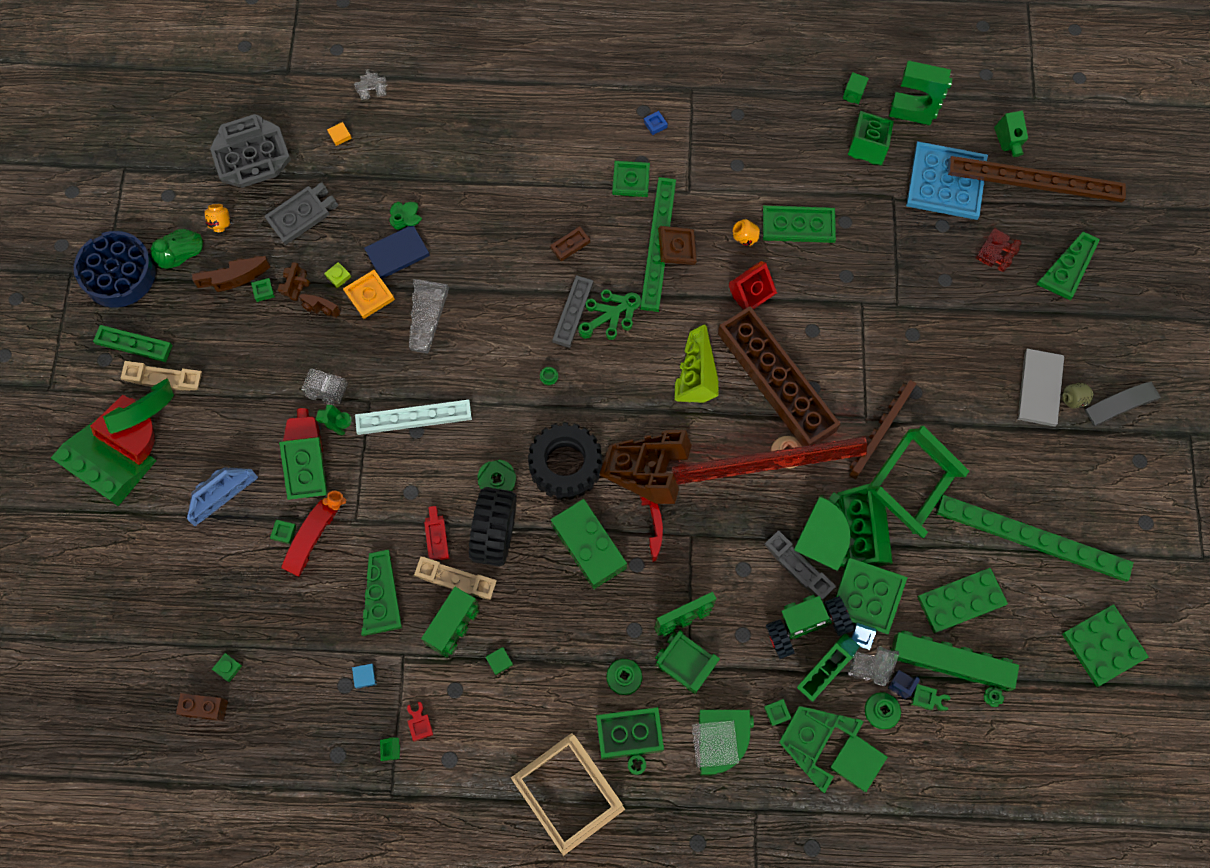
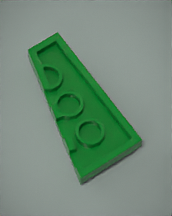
(1070, 267)
(381, 598)

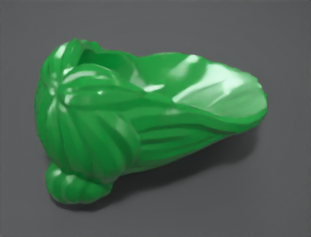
(176, 248)

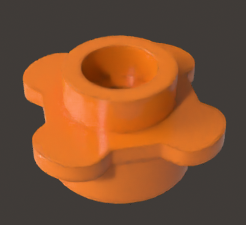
(334, 500)

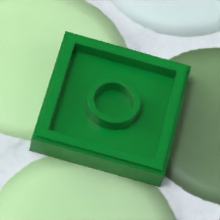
(631, 178)
(858, 762)

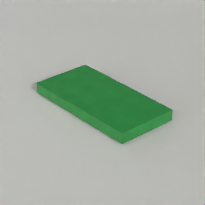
(799, 224)

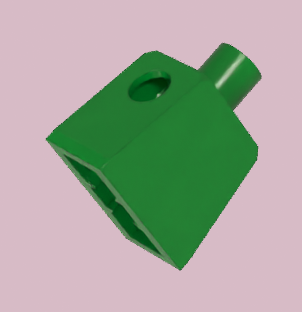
(1012, 132)

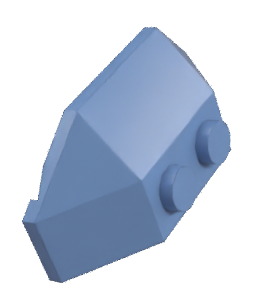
(217, 491)

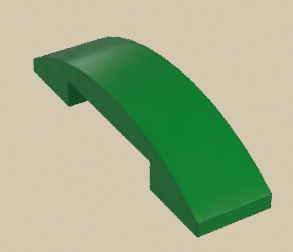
(142, 409)

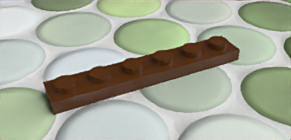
(885, 421)

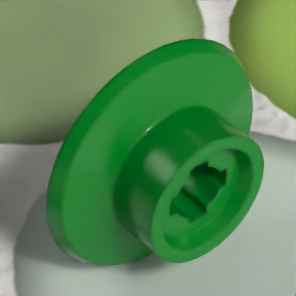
(622, 686)
(875, 715)

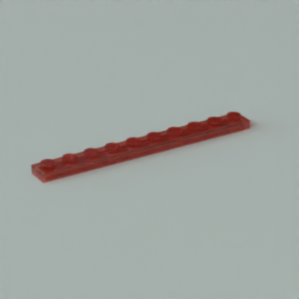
(770, 460)

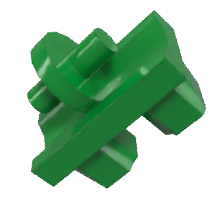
(334, 419)

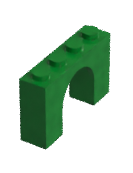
(926, 78)

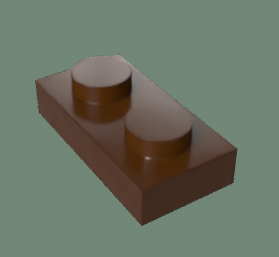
(570, 243)

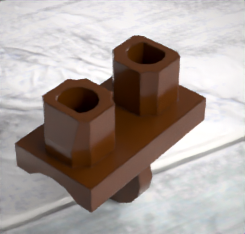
(295, 281)

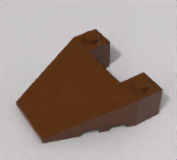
(643, 464)

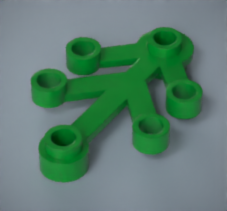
(611, 312)

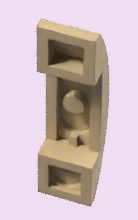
(150, 376)
(450, 577)

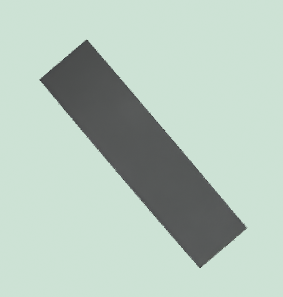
(1122, 402)
(798, 566)

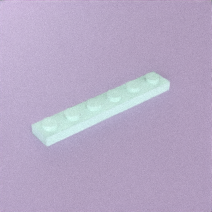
(413, 417)

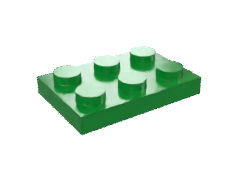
(303, 468)

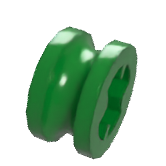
(643, 765)

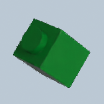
(855, 88)

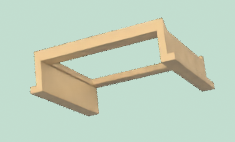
(594, 773)

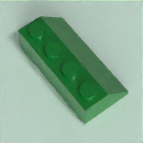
(867, 526)

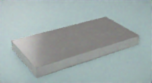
(1040, 387)

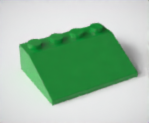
(101, 465)

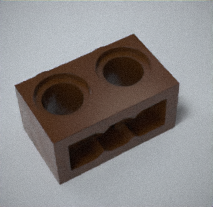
(201, 707)

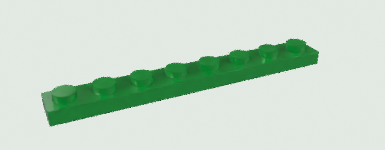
(655, 268)

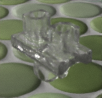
(372, 82)
(884, 665)

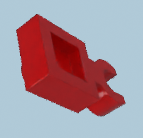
(420, 725)

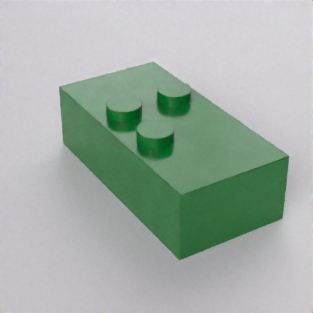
(588, 544)

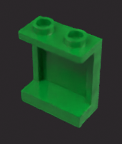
(686, 661)

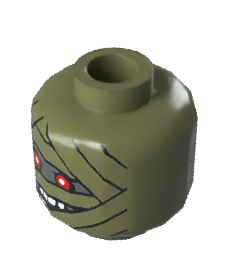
(1077, 395)

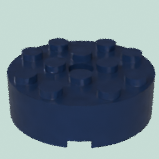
(114, 269)

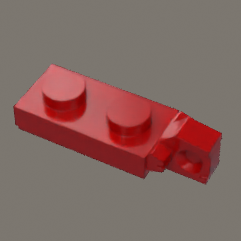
(436, 535)

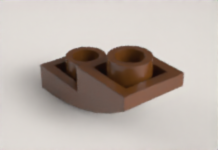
(316, 303)

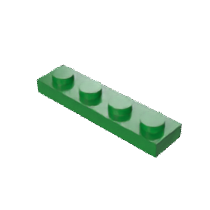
(132, 343)

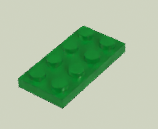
(962, 600)

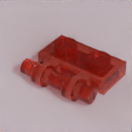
(994, 245)

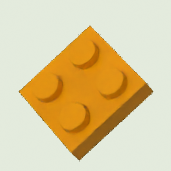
(368, 294)

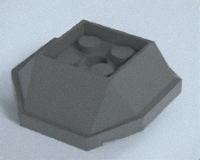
(248, 138)

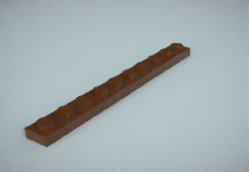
(1036, 179)

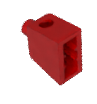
(302, 427)

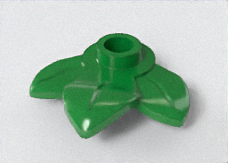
(404, 215)

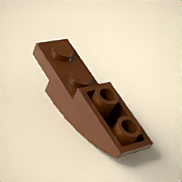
(239, 273)

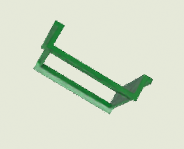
(941, 455)

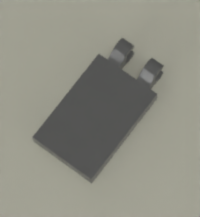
(300, 212)

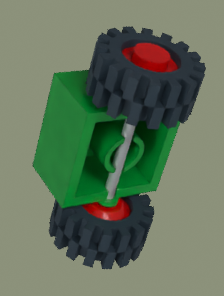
(807, 618)

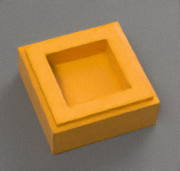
(339, 134)

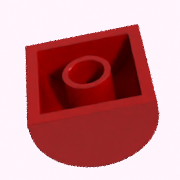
(753, 286)

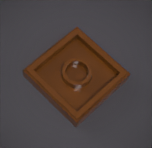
(677, 245)

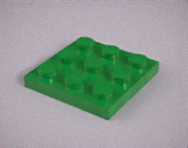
(871, 594)
(685, 614)
(1105, 645)

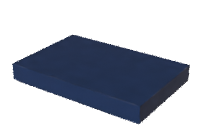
(397, 251)

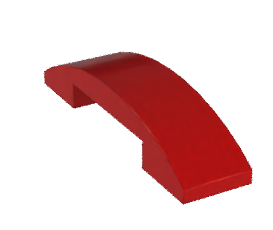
(307, 537)
(654, 542)

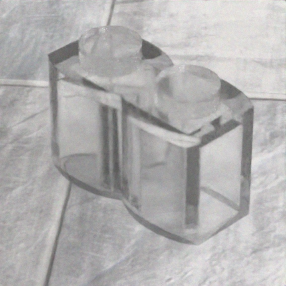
(324, 386)

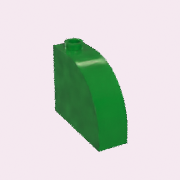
(825, 535)
(828, 667)
(742, 721)

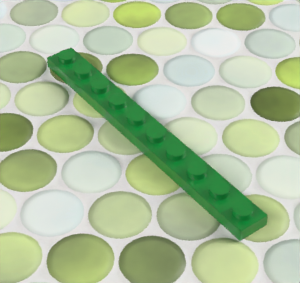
(1035, 538)

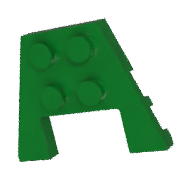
(808, 736)

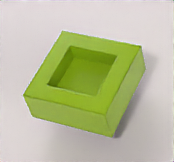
(337, 275)

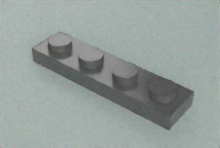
(573, 311)

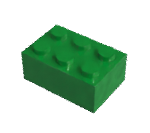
(451, 622)
(629, 733)

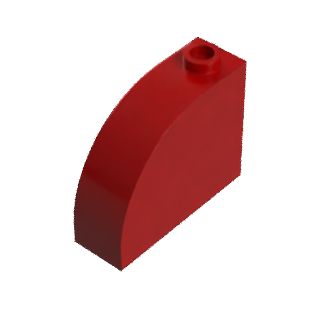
(132, 442)

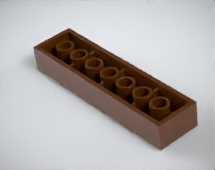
(778, 378)

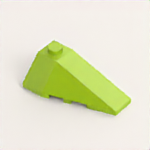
(698, 375)

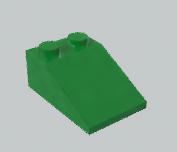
(871, 138)

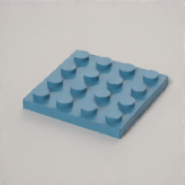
(936, 190)

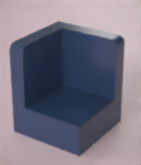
(903, 684)

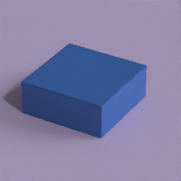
(655, 122)

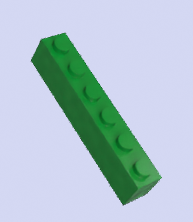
(955, 662)

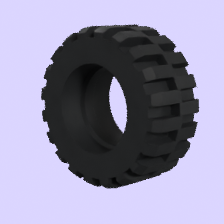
(560, 437)
(492, 526)

